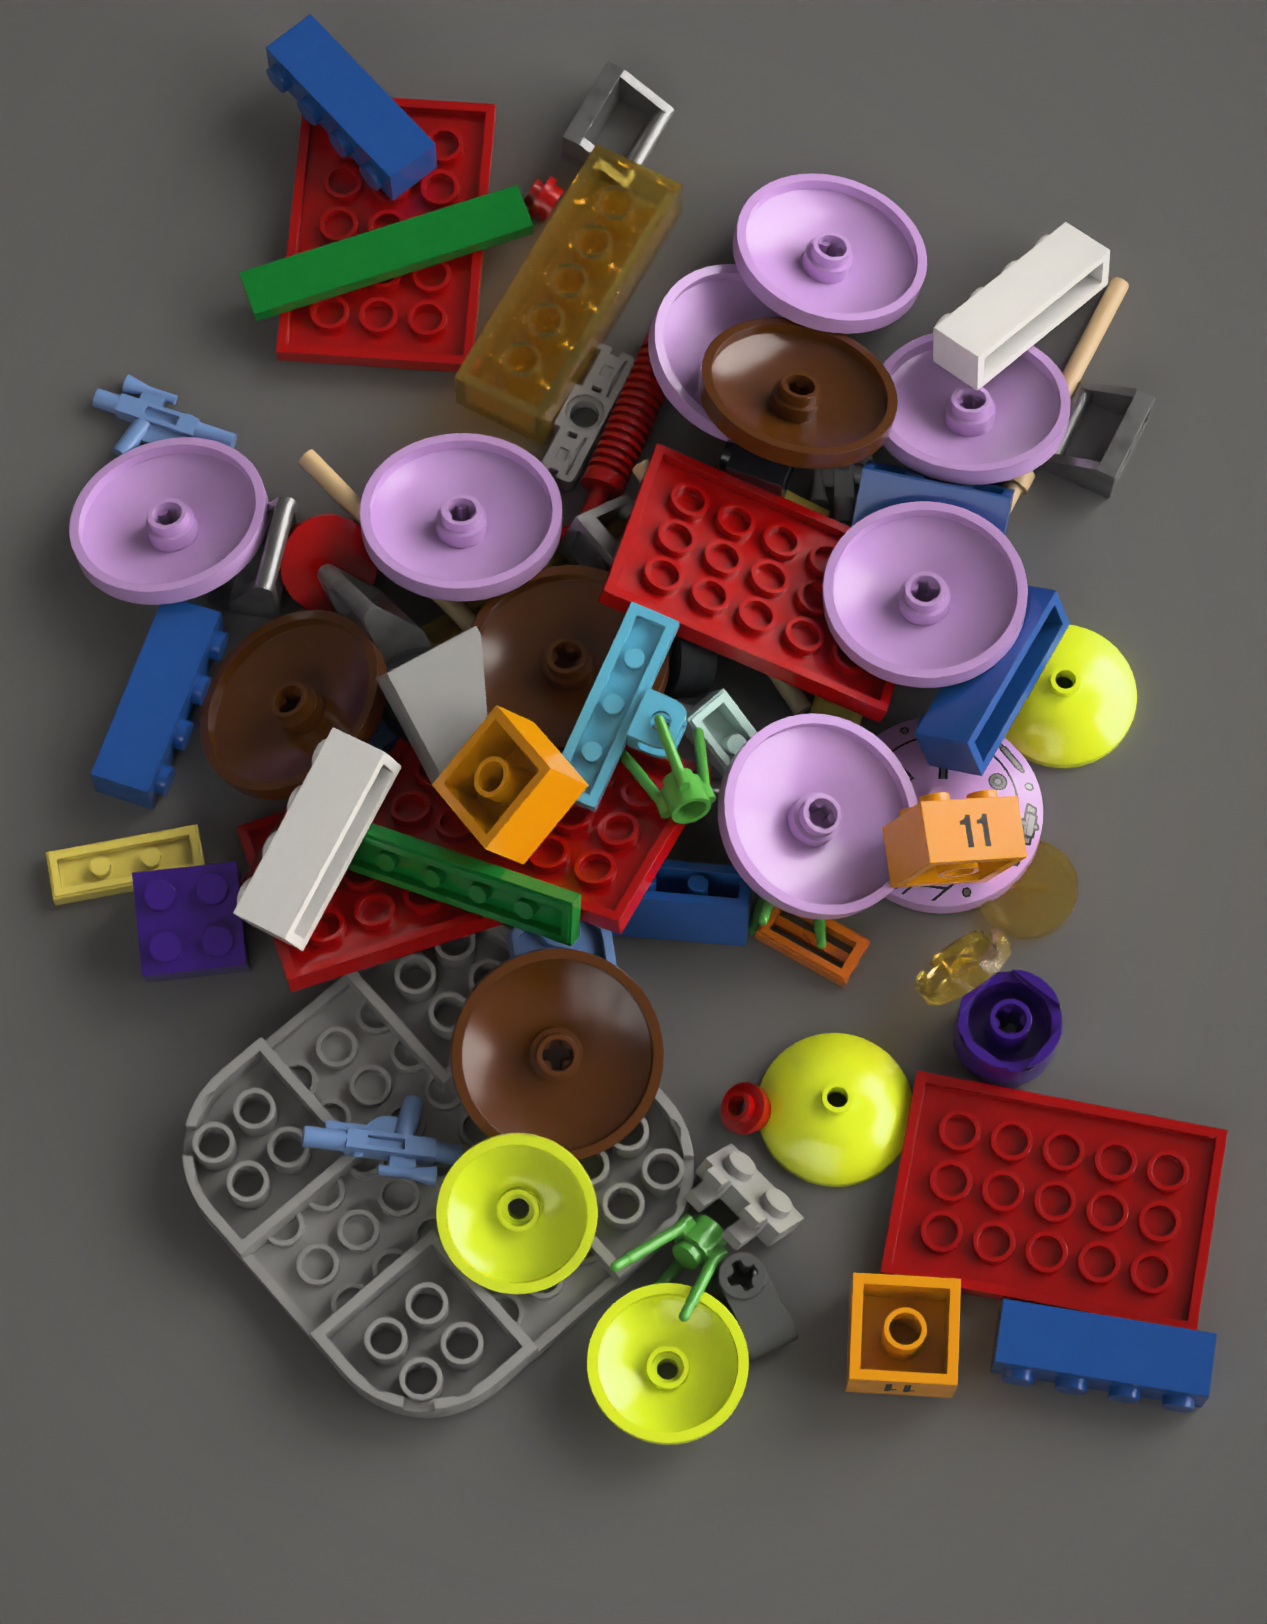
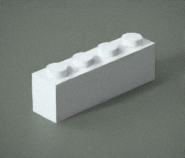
(1020, 305)
(316, 838)

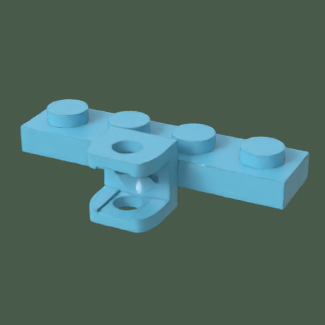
(623, 703)

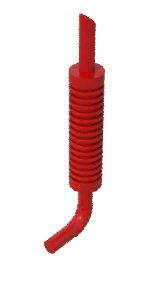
(623, 435)

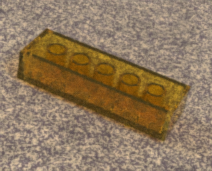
(568, 293)

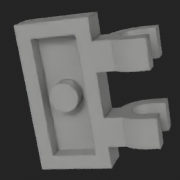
(757, 1203)

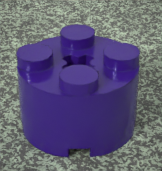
(1011, 1056)

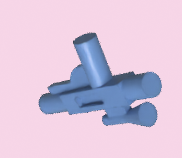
(150, 418)
(389, 1140)

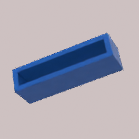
(350, 108)
(159, 703)
(975, 715)
(1103, 1354)

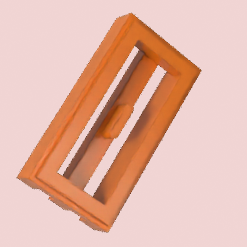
(809, 959)

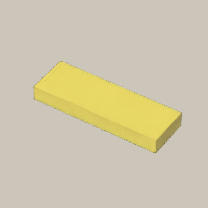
(108, 865)

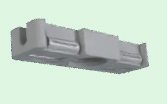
(573, 444)

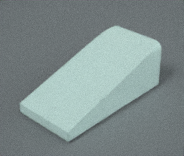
(723, 727)

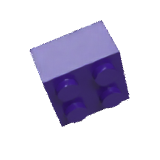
(189, 922)

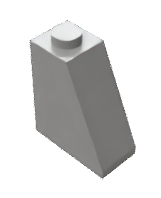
(439, 698)

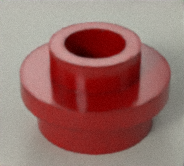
(543, 199)
(756, 1110)

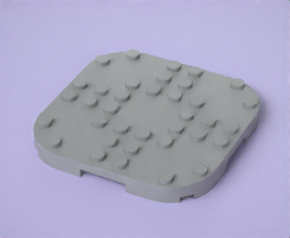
(362, 1250)

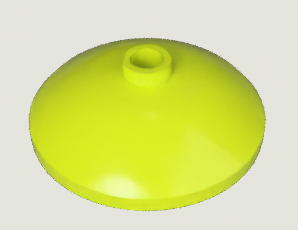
(1079, 722)
(830, 1142)
(511, 1250)
(646, 1332)

